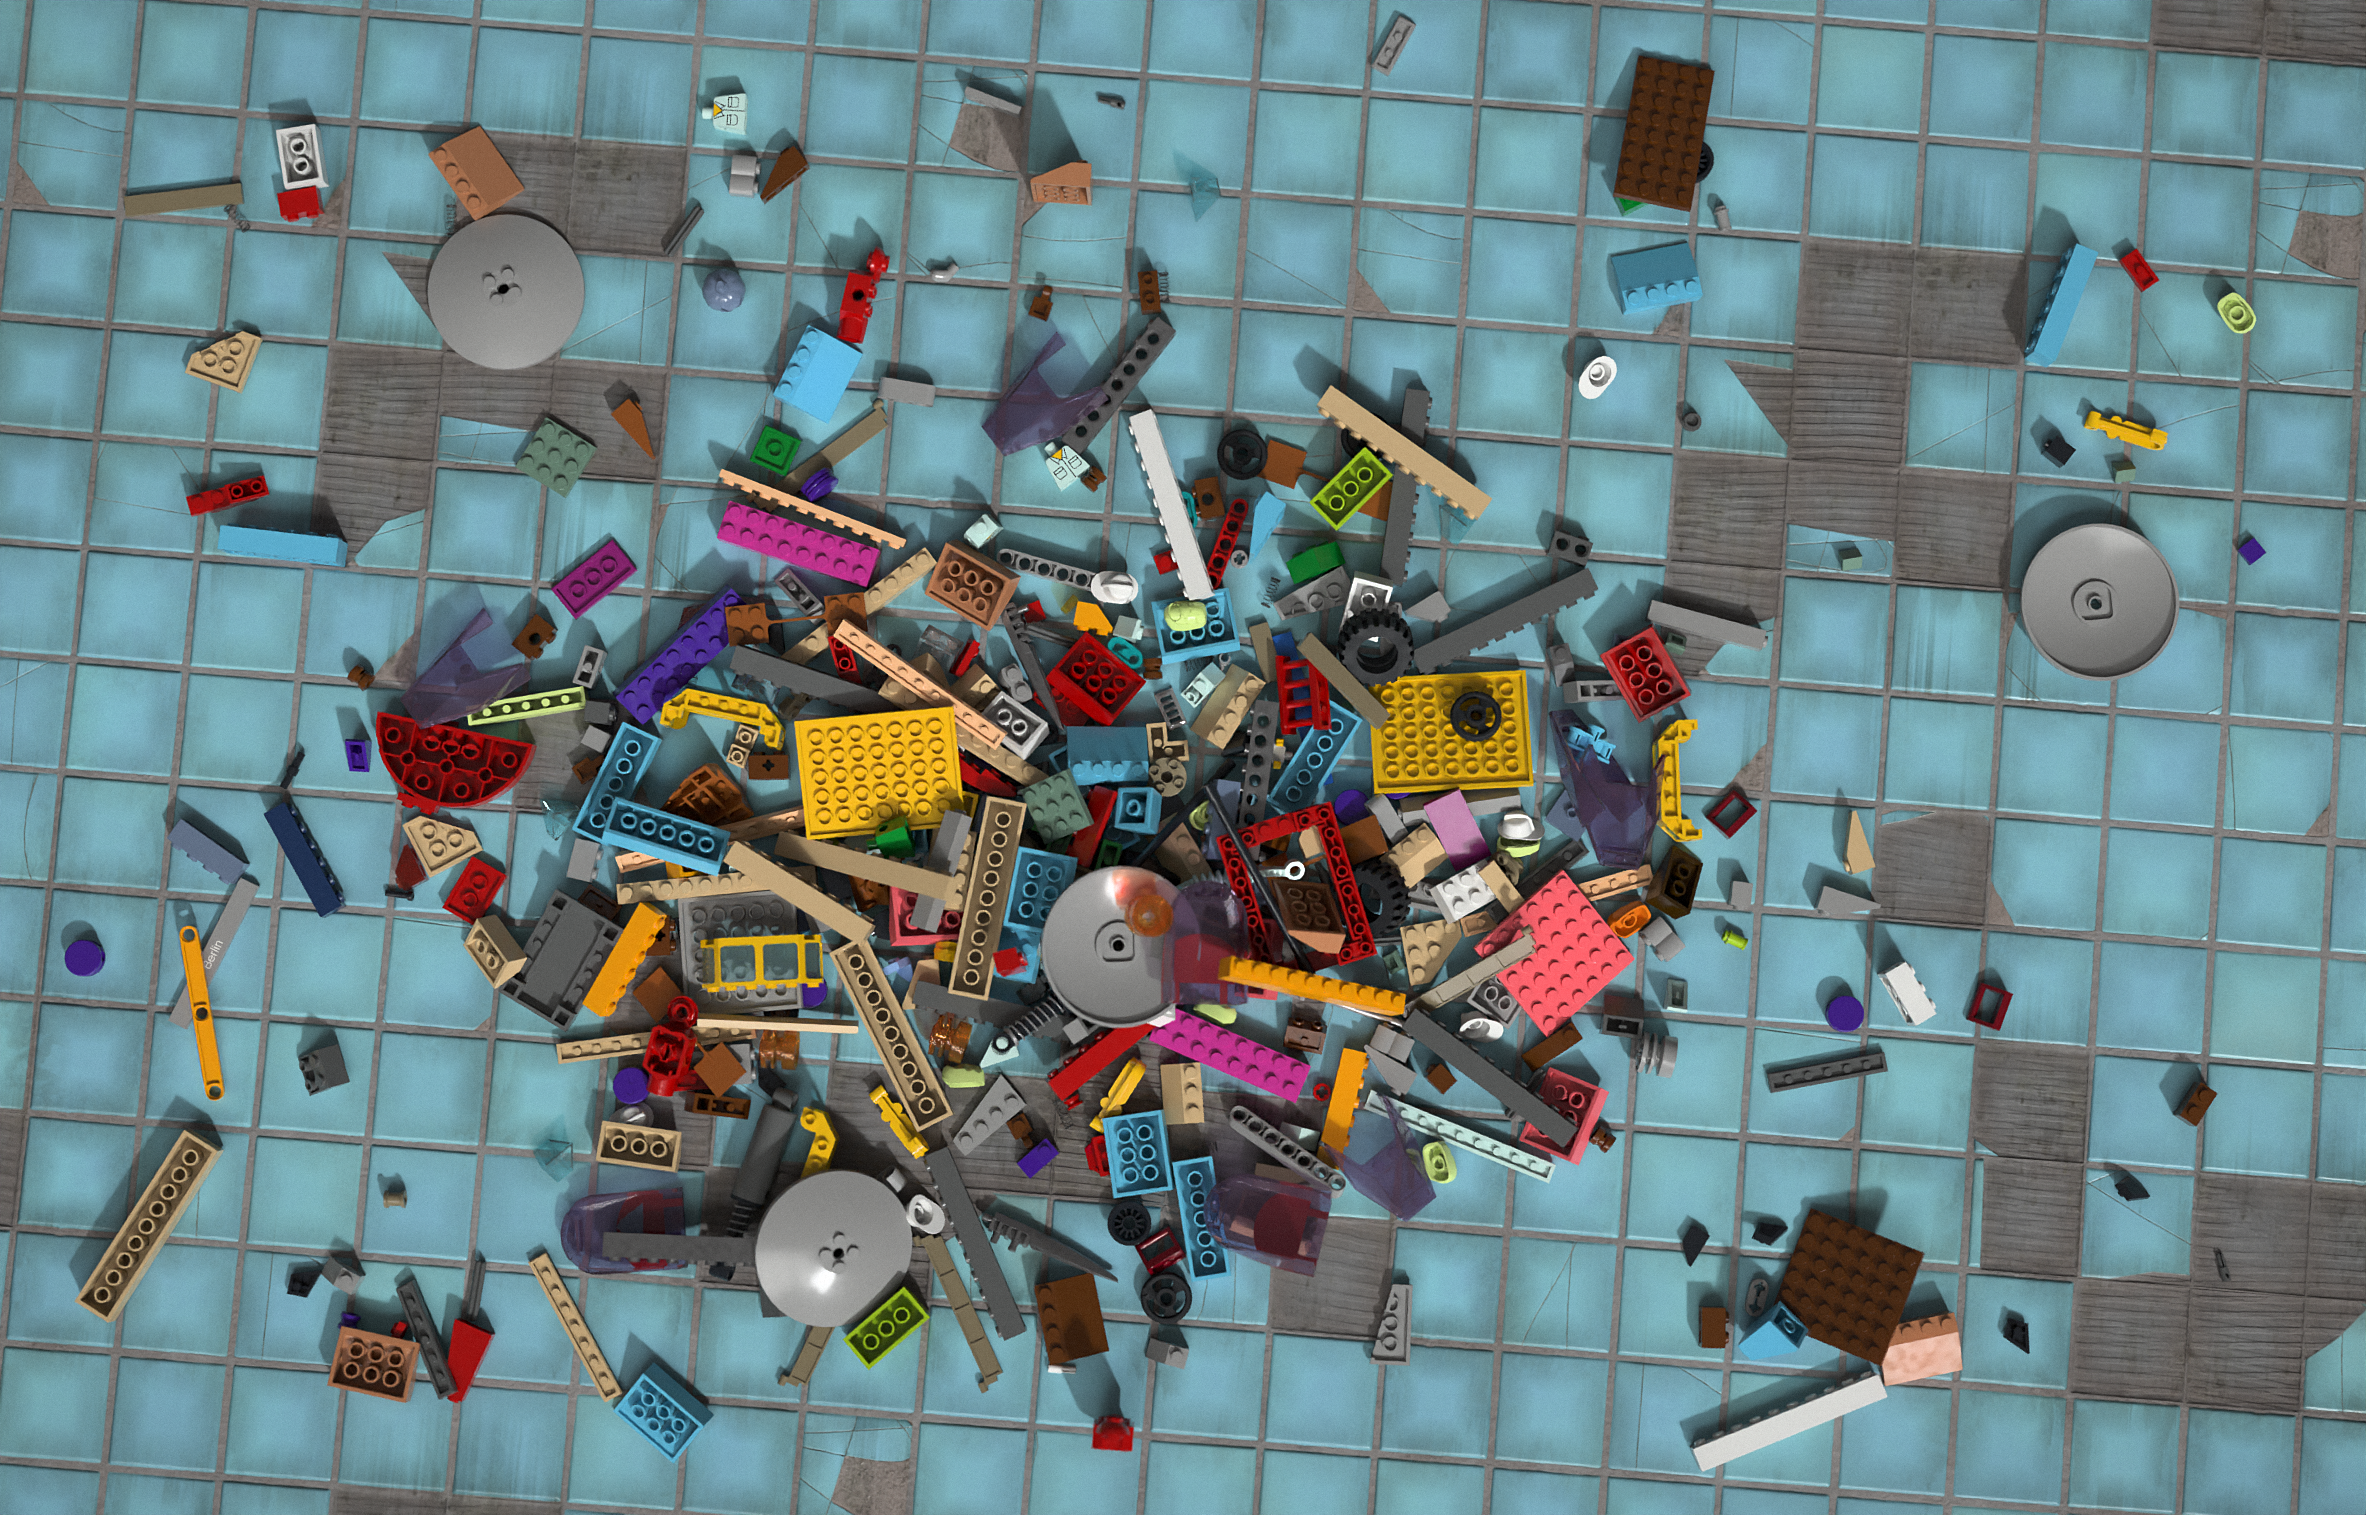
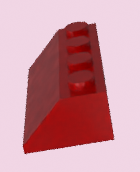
(1089, 838)

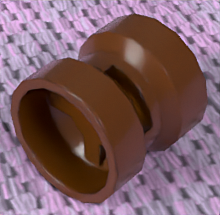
(1093, 479)
(1152, 669)
(361, 677)
(1602, 1139)

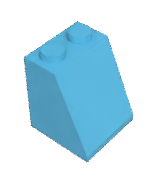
(1138, 810)
(1773, 1334)

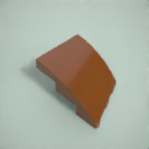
(869, 893)

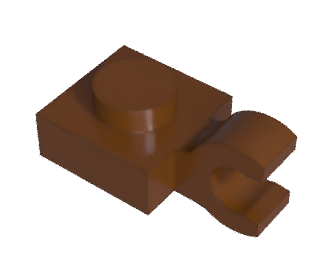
(1042, 306)
(587, 769)
(1020, 1128)

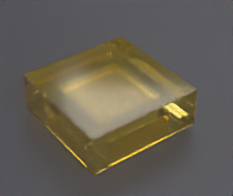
(1069, 605)

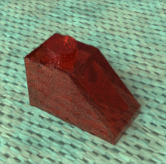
(409, 870)

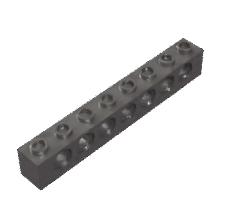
(1154, 328)
(1270, 711)

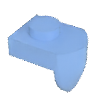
(903, 968)

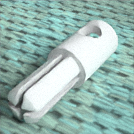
(1059, 1368)

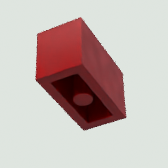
(300, 204)
(1010, 961)

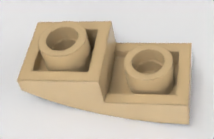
(742, 745)

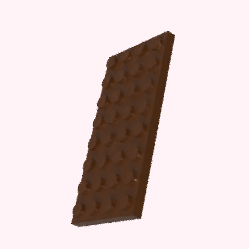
(1663, 133)

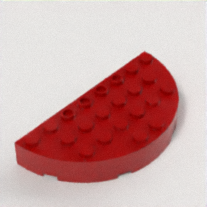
(450, 763)

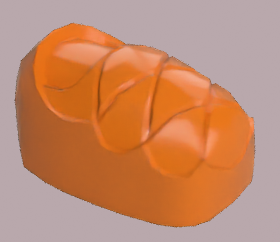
(1629, 919)

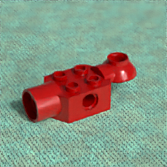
(861, 283)
(671, 1047)
(1113, 1433)

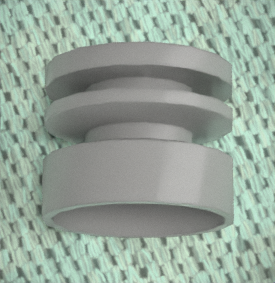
(1656, 1054)

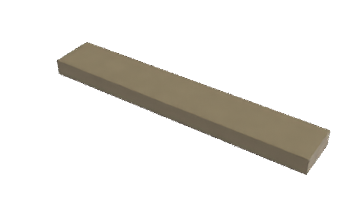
(183, 200)
(1343, 680)

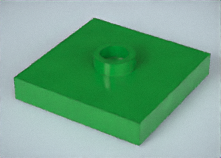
(775, 450)

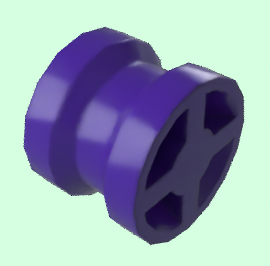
(349, 1320)

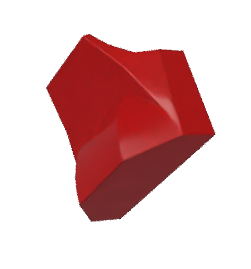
(1097, 1156)

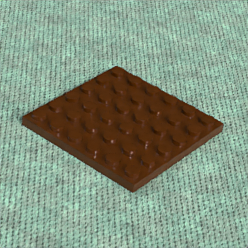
(1849, 1285)

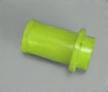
(1734, 939)

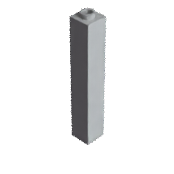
(1706, 626)
(1478, 800)
(946, 858)

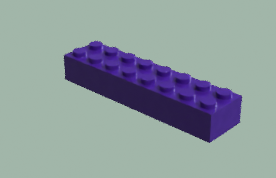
(678, 658)

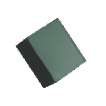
(2123, 471)
(1850, 559)
(1675, 643)
(1394, 961)

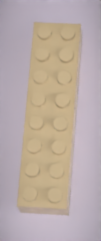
(799, 893)

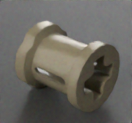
(395, 1198)

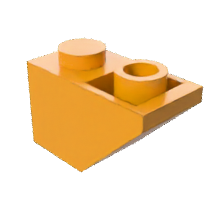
(1091, 617)

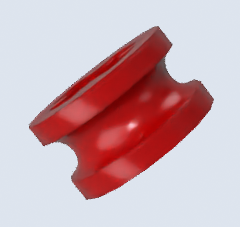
(1317, 1087)
(1073, 1102)

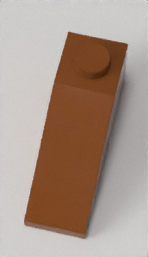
(634, 423)

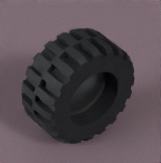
(1371, 625)
(1392, 893)

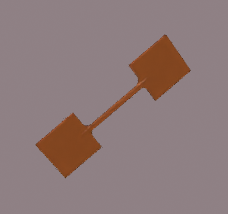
(1286, 465)
(750, 625)
(1361, 842)
(718, 1067)

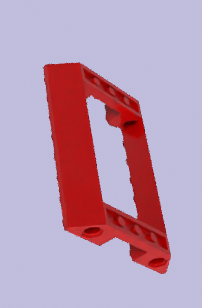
(1323, 818)

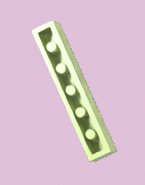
(531, 706)

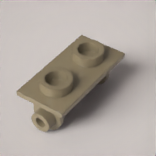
(791, 708)

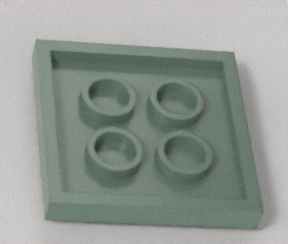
(556, 457)
(1057, 806)

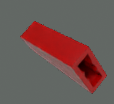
(466, 1355)

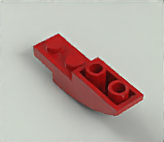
(228, 496)
(844, 660)
(987, 781)

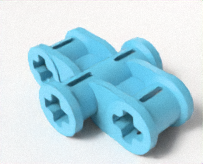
(1579, 740)

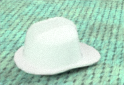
(1597, 376)
(1114, 587)
(1520, 826)
(1479, 1028)
(634, 1114)
(925, 1214)

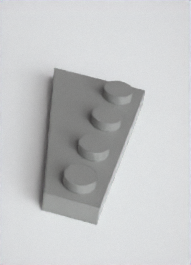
(1322, 593)
(1420, 897)
(992, 1112)
(1394, 1334)

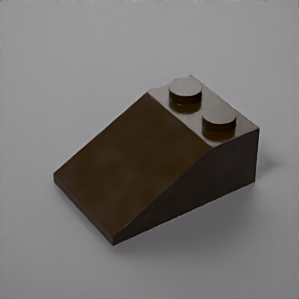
(1675, 883)

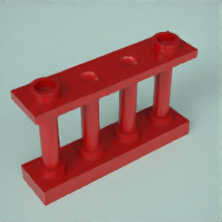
(1319, 696)

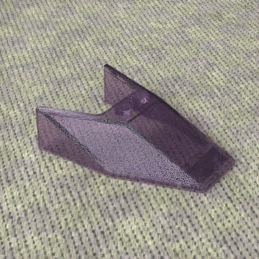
(1032, 411)
(454, 686)
(1581, 794)
(1630, 816)
(1394, 1175)

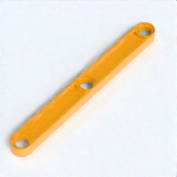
(204, 1027)

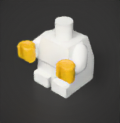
(1278, 754)

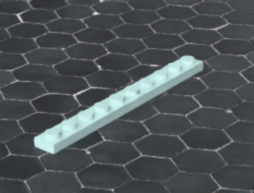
(1465, 1138)

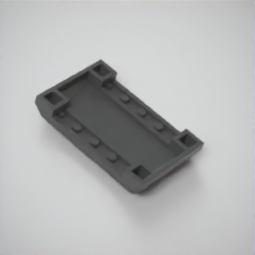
(562, 960)

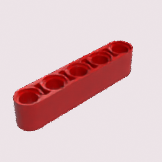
(1230, 536)

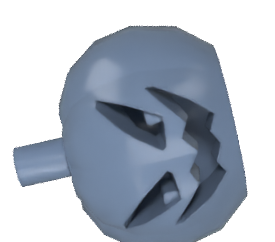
(723, 290)

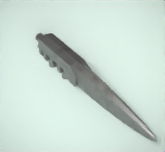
(1028, 657)
(1038, 1241)

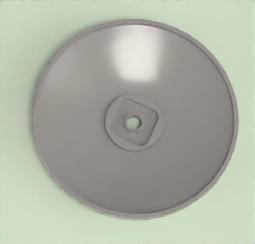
(511, 327)
(2134, 596)
(1079, 954)
(812, 1221)

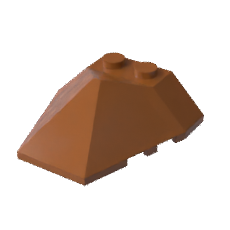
(709, 798)

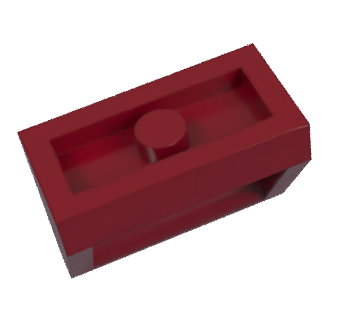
(1739, 822)
(1999, 1011)
(1164, 1259)

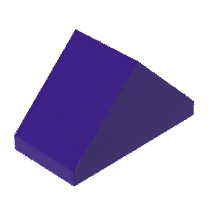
(358, 754)

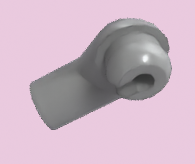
(943, 275)

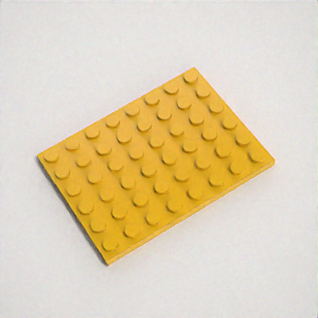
(1424, 753)
(878, 769)

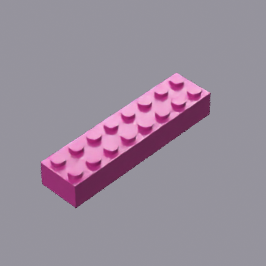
(798, 545)
(1233, 1055)

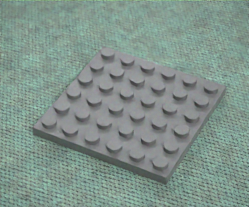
(733, 917)

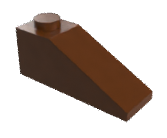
(786, 170)
(1552, 1046)
(711, 1105)

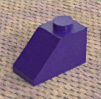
(1038, 1157)

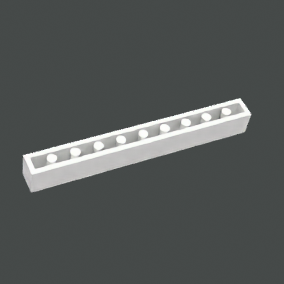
(1171, 505)
(1788, 1421)

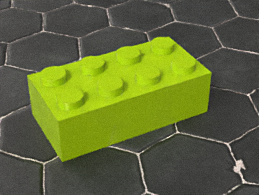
(1351, 488)
(887, 1327)

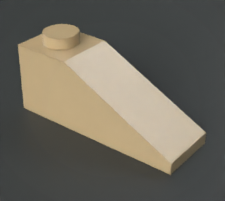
(1856, 849)

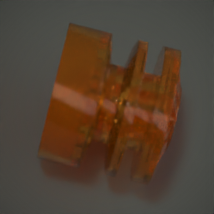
(1160, 915)
(950, 1039)
(779, 1048)

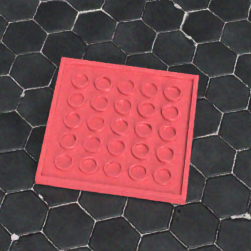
(1573, 954)

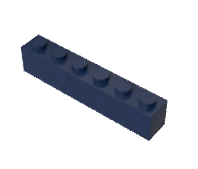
(304, 859)

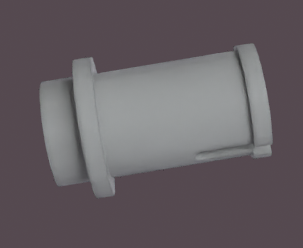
(1723, 218)

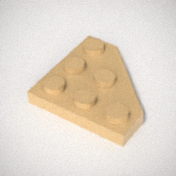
(226, 362)
(440, 844)
(1428, 947)

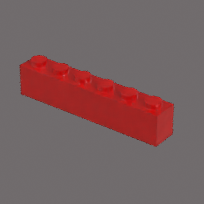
(1093, 1058)

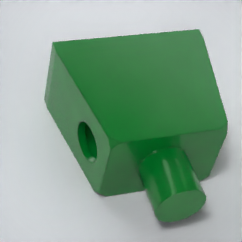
(893, 839)

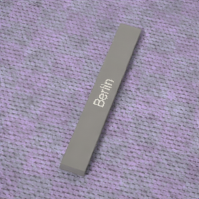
(218, 944)

